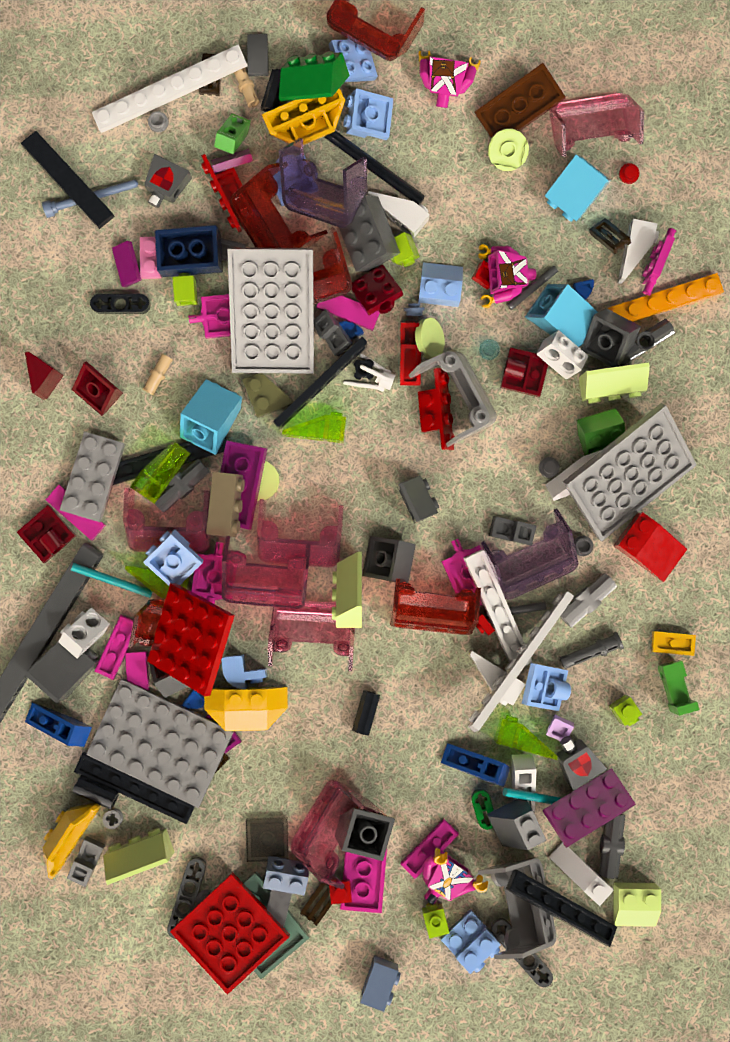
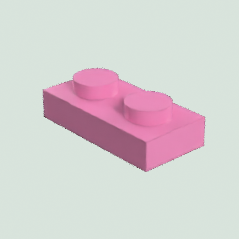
(148, 260)

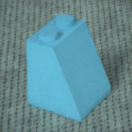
(576, 188)
(563, 310)
(209, 416)

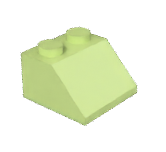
(636, 904)

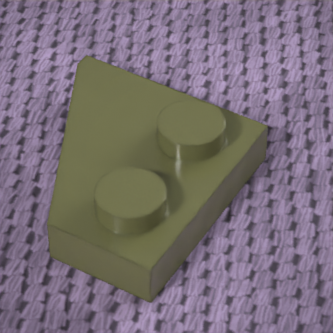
(265, 395)

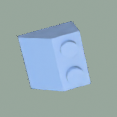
(441, 284)

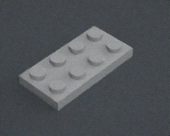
(92, 476)

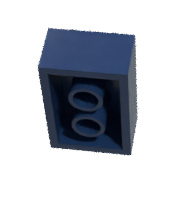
(189, 251)

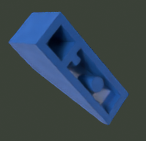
(58, 725)
(476, 765)

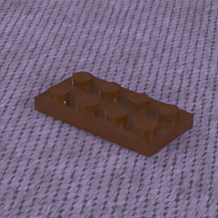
(521, 102)

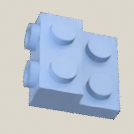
(368, 114)
(172, 558)
(471, 942)

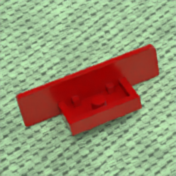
(226, 184)
(435, 409)

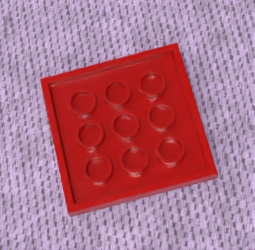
(190, 639)
(230, 933)

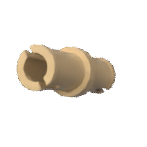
(246, 87)
(157, 374)

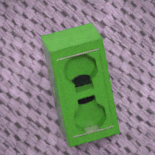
(232, 133)

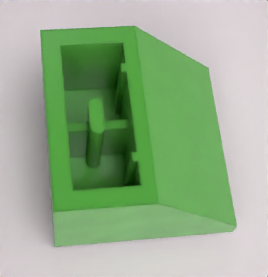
(599, 430)

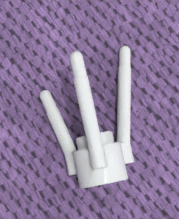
(384, 377)

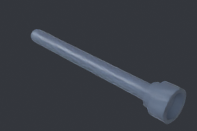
(51, 207)

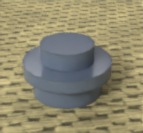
(414, 310)

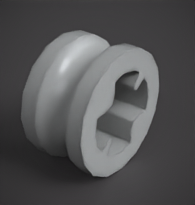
(107, 822)

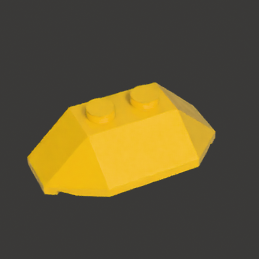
(305, 118)
(246, 708)
(66, 835)

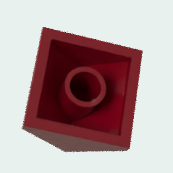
(41, 376)
(95, 389)

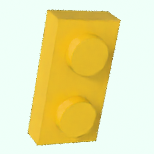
(673, 643)

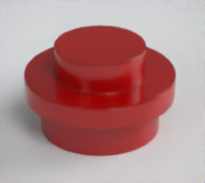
(629, 173)

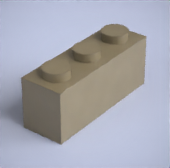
(225, 504)

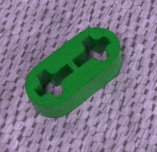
(479, 811)

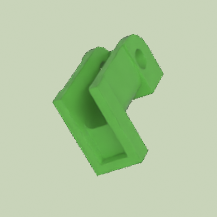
(673, 679)

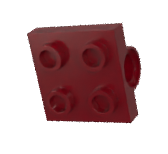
(376, 291)
(524, 372)
(46, 534)

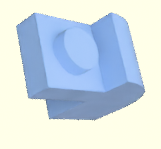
(236, 673)

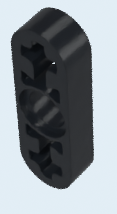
(105, 309)

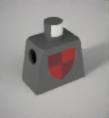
(165, 181)
(578, 762)

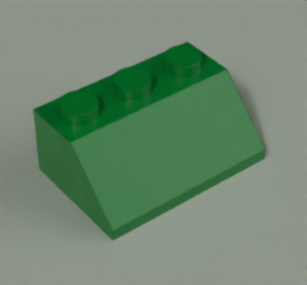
(312, 76)

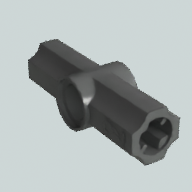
(653, 335)
(182, 485)
(612, 847)

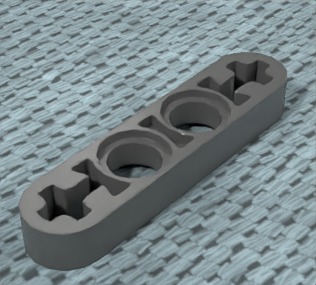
(183, 895)
(528, 968)

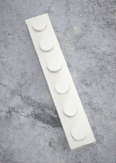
(495, 604)

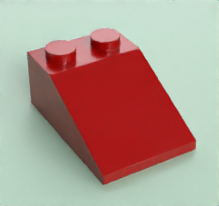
(650, 546)

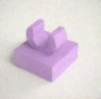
(559, 728)

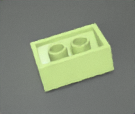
(614, 382)
(348, 592)
(137, 855)

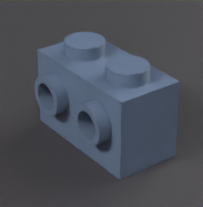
(285, 876)
(379, 983)

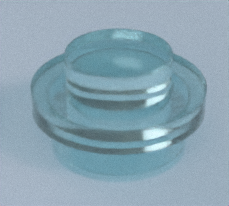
(489, 349)

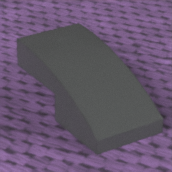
(257, 54)
(332, 332)
(512, 530)
(86, 861)

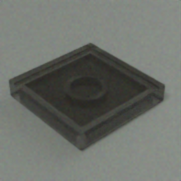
(266, 838)

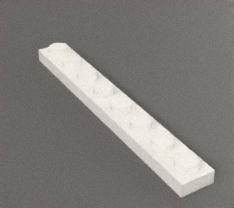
(169, 88)
(513, 668)

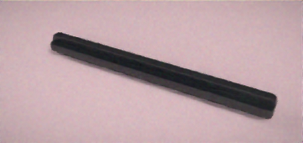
(376, 167)

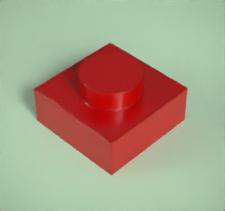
(481, 275)
(484, 626)
(341, 895)

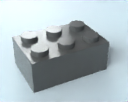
(369, 236)

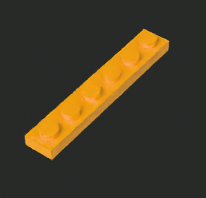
(670, 298)

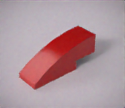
(409, 353)

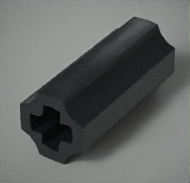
(271, 96)
(366, 712)
(95, 792)

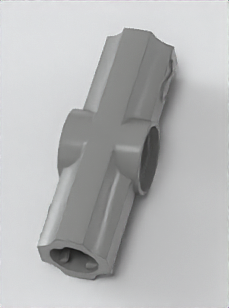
(588, 600)

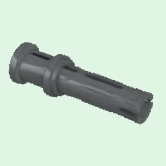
(600, 647)

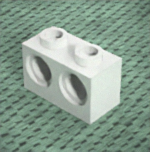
(562, 354)
(86, 635)

